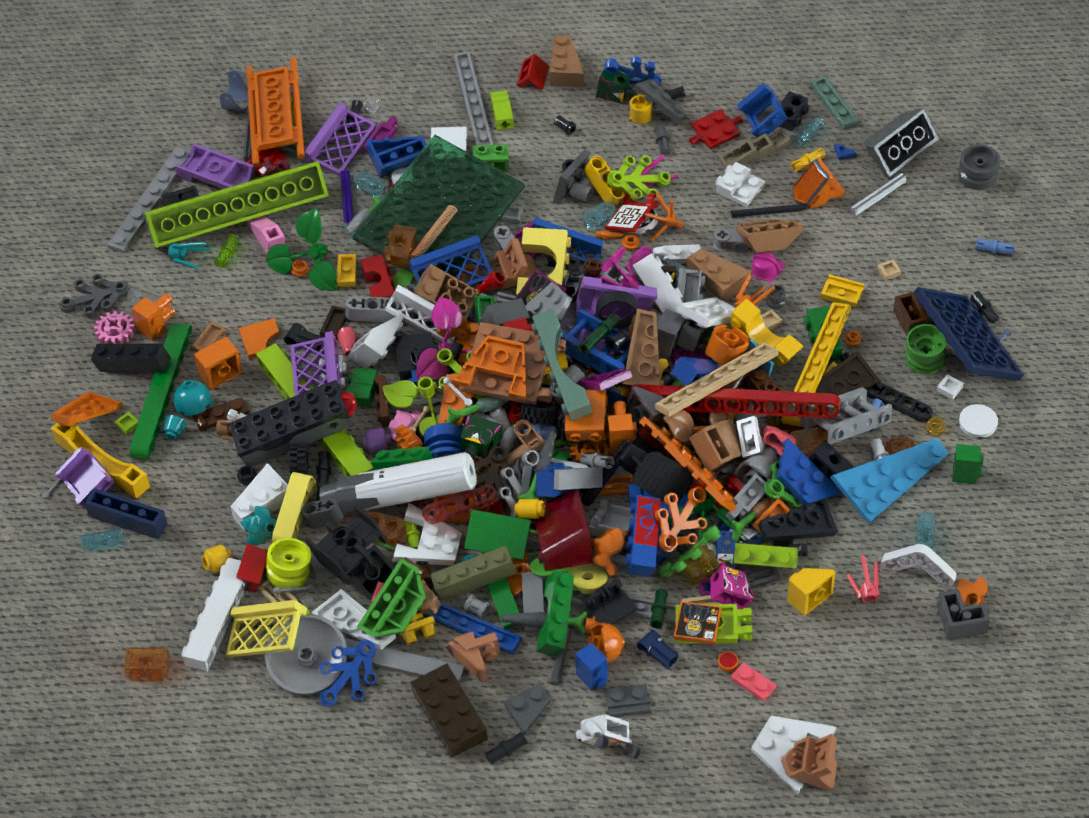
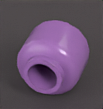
(376, 440)

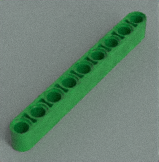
(159, 393)

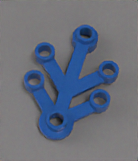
(636, 75)
(350, 671)

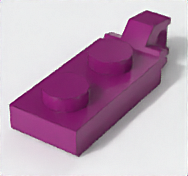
(384, 131)

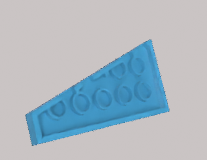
(882, 481)

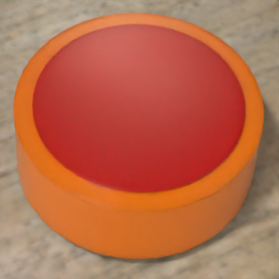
(728, 661)

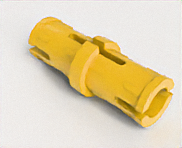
(807, 159)

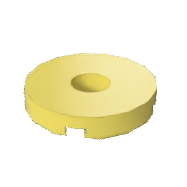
(596, 574)

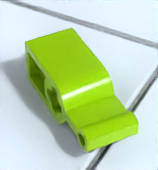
(502, 110)

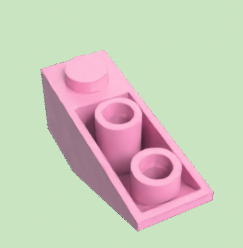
(266, 232)

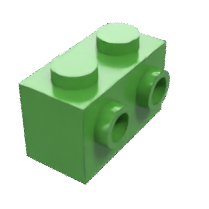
(494, 155)

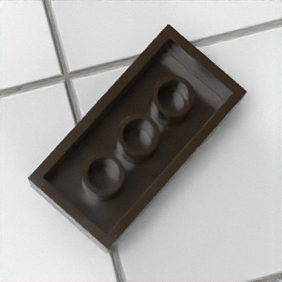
(449, 710)

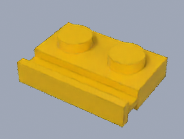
(842, 291)

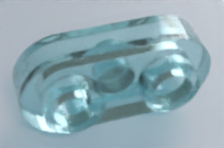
(371, 183)
(598, 215)

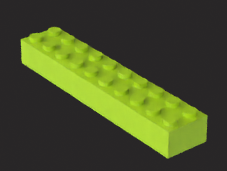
(236, 204)

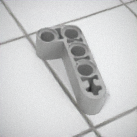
(372, 308)

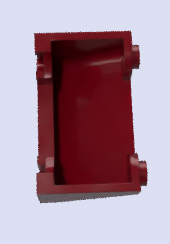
(563, 533)

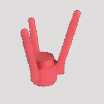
(868, 591)

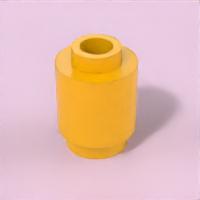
(530, 508)

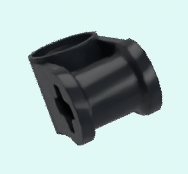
(573, 283)

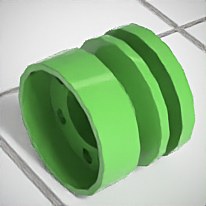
(925, 349)

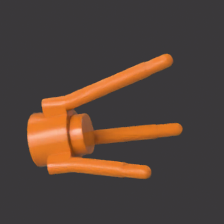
(740, 298)

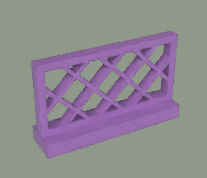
(325, 136)
(331, 362)

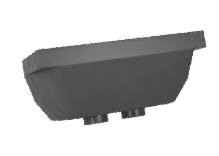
(901, 141)

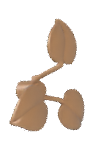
(682, 424)

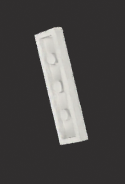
(413, 302)

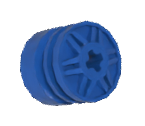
(443, 439)

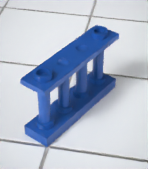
(595, 359)

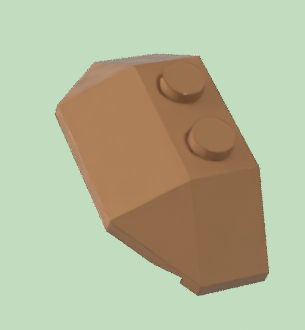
(769, 234)

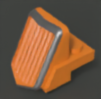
(816, 185)

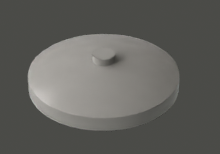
(299, 669)

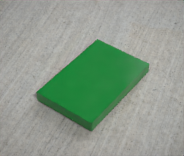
(493, 531)

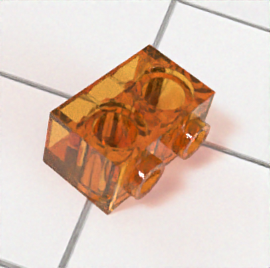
(387, 524)

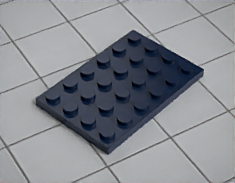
(968, 334)

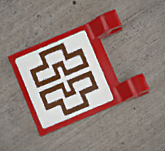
(631, 214)

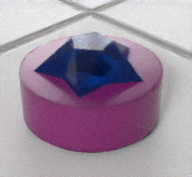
(705, 587)

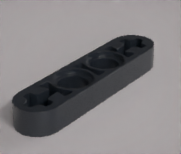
(901, 398)

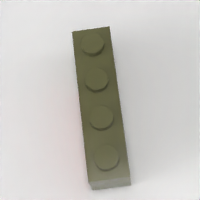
(473, 573)

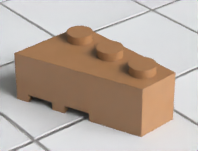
(565, 64)
(722, 276)

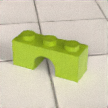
(765, 555)

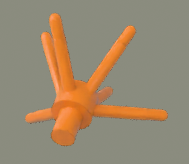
(669, 221)

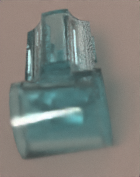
(925, 529)

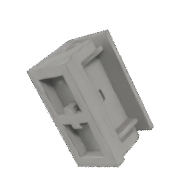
(690, 284)

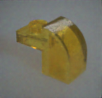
(701, 567)

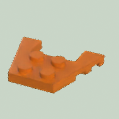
(499, 358)

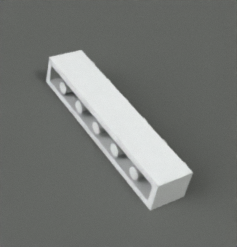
(215, 617)

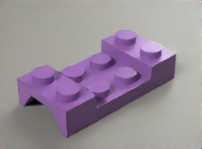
(215, 168)
(593, 288)

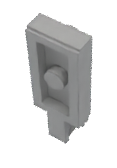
(747, 497)

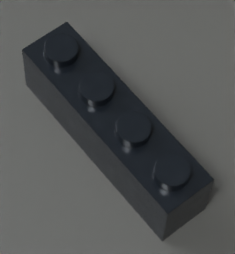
(130, 358)

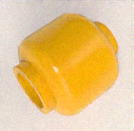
(215, 558)

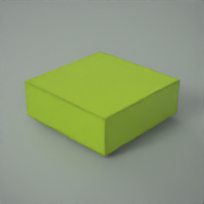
(127, 423)

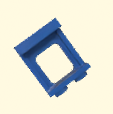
(756, 103)

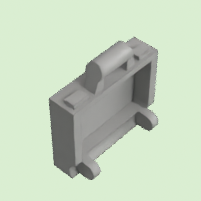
(608, 517)

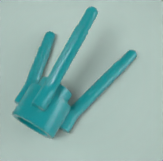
(179, 251)

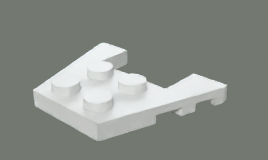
(437, 542)
(779, 736)

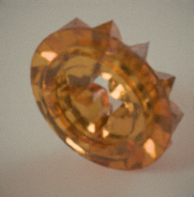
(892, 445)

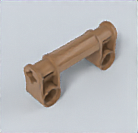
(530, 441)

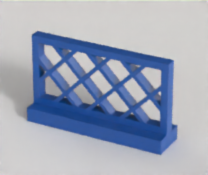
(451, 252)

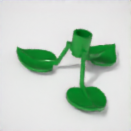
(308, 227)

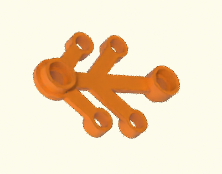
(679, 521)

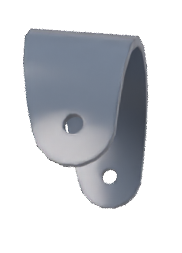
(237, 91)

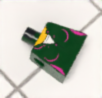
(614, 87)
(480, 436)

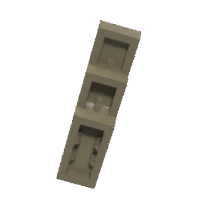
(756, 149)

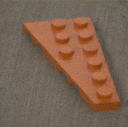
(693, 464)

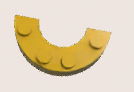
(748, 319)

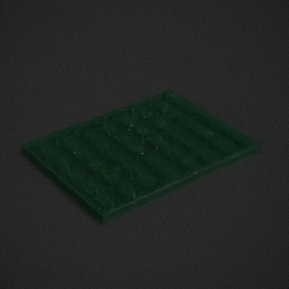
(431, 183)

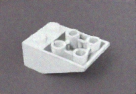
(374, 343)

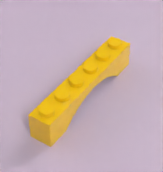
(126, 475)

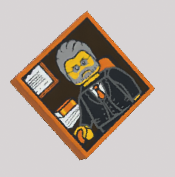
(697, 623)

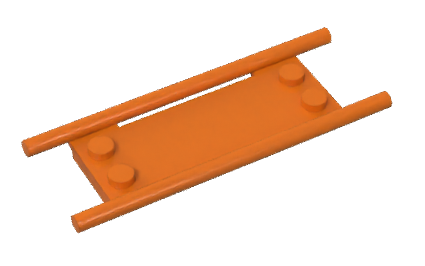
(272, 110)

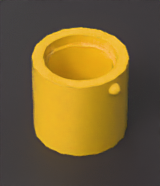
(640, 110)

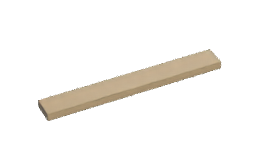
(716, 379)

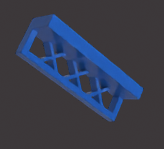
(583, 243)

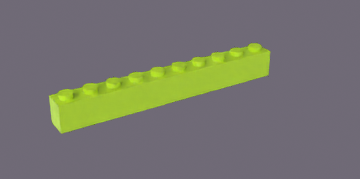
(342, 446)

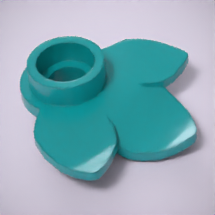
(257, 525)

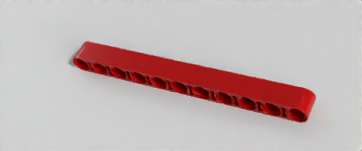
(762, 400)

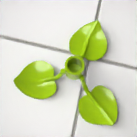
(402, 393)

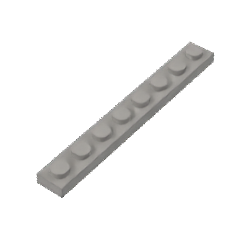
(148, 201)

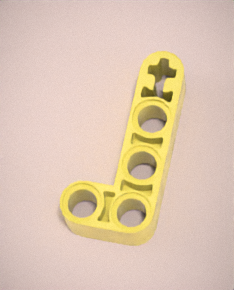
(296, 497)

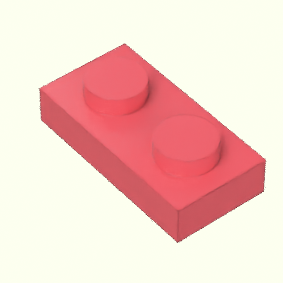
(753, 681)

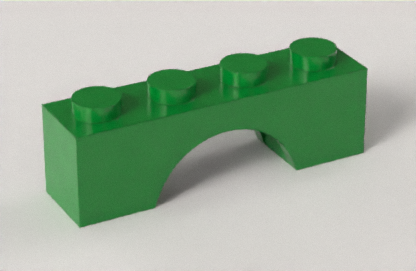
(554, 631)

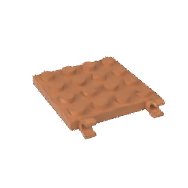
(499, 386)

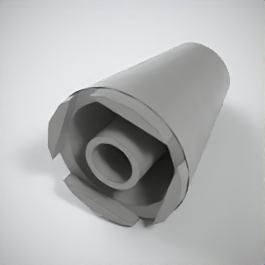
(757, 464)

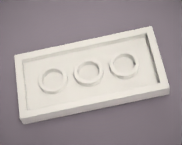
(707, 311)

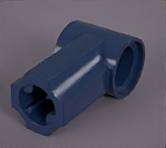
(654, 646)

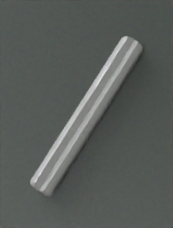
(878, 194)

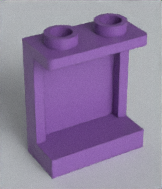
(83, 474)

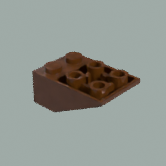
(910, 312)

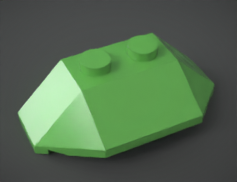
(395, 602)

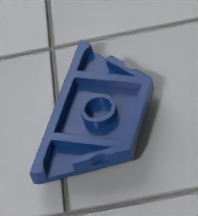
(802, 476)

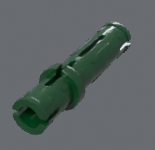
(604, 329)

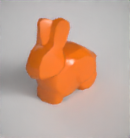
(606, 546)

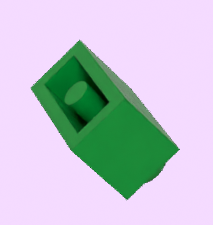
(967, 464)

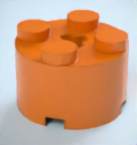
(726, 344)

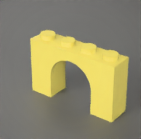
(550, 242)

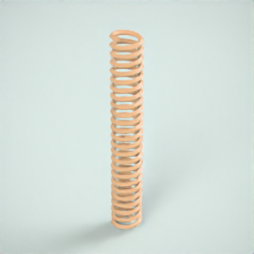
(432, 230)

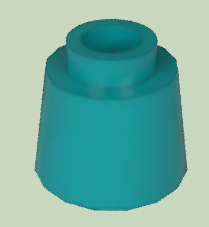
(174, 427)

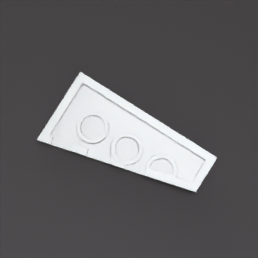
(346, 615)

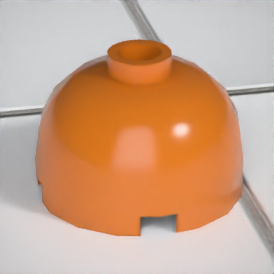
(607, 639)

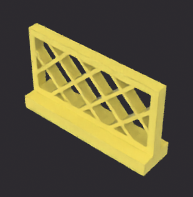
(266, 614)

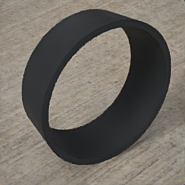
(613, 297)

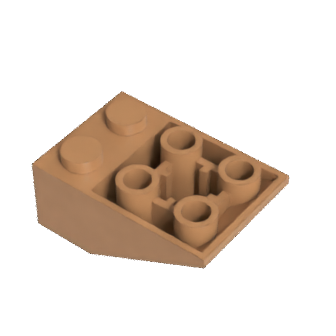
(437, 283)
(717, 444)

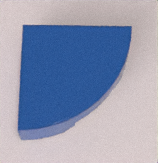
(843, 152)

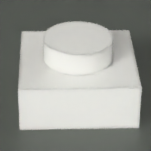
(950, 387)

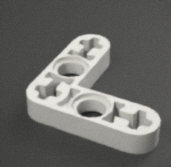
(922, 556)

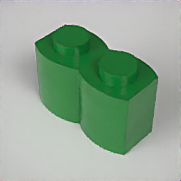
(362, 385)

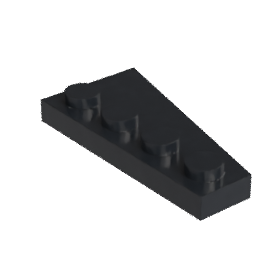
(806, 522)

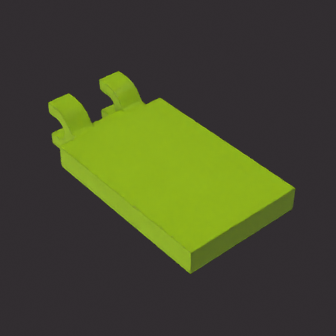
(729, 625)

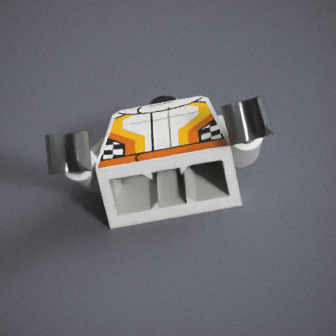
(607, 731)

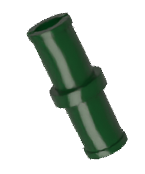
(659, 608)

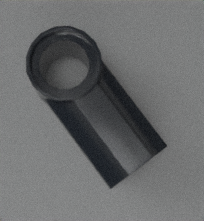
(299, 334)

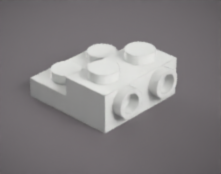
(739, 184)

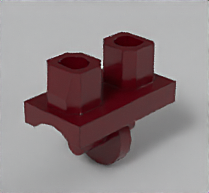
(269, 168)

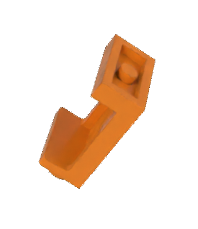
(590, 426)

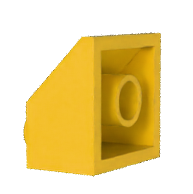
(810, 588)

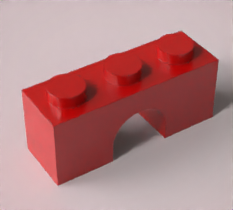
(377, 270)

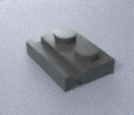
(628, 700)

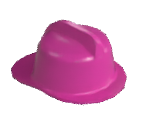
(766, 266)

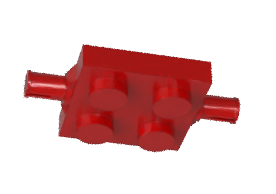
(715, 129)

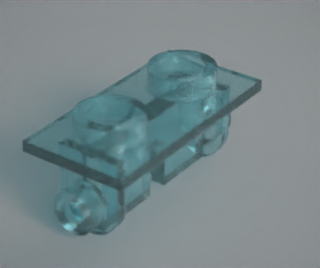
(102, 540)

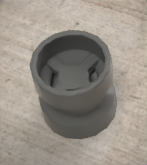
(776, 298)

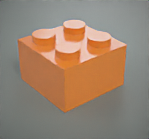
(218, 363)

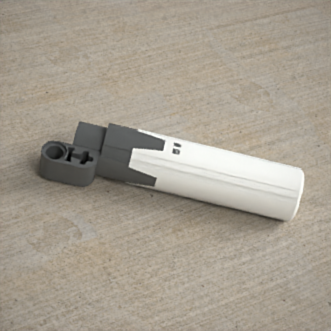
(391, 487)

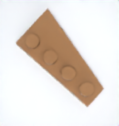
(643, 351)

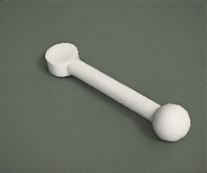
(468, 402)

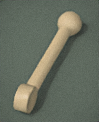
(426, 409)

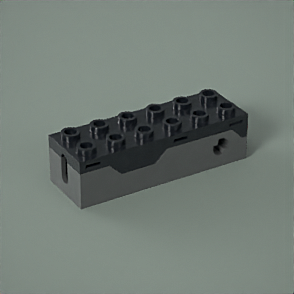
(293, 421)

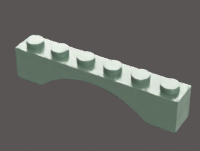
(574, 396)

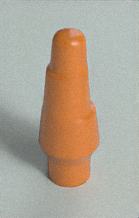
(605, 235)

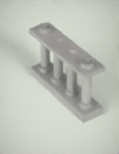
(859, 423)

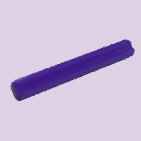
(346, 196)

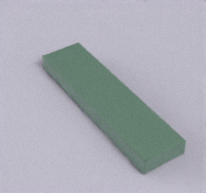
(834, 102)

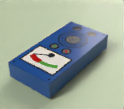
(726, 548)

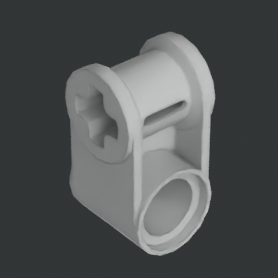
(503, 236)
(731, 241)

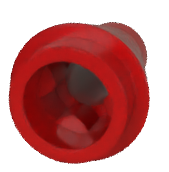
(491, 282)

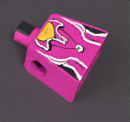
(730, 586)

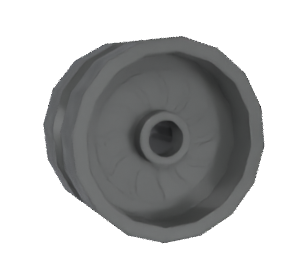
(979, 167)

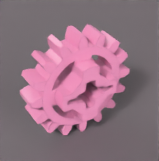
(114, 328)

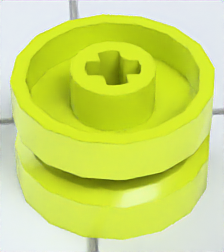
(288, 563)

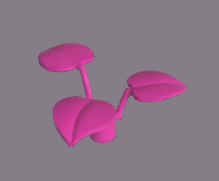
(628, 280)
(444, 315)

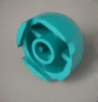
(192, 397)

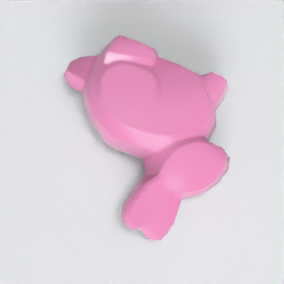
(405, 418)

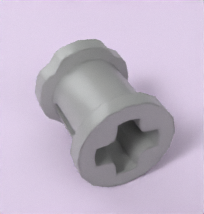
(476, 606)

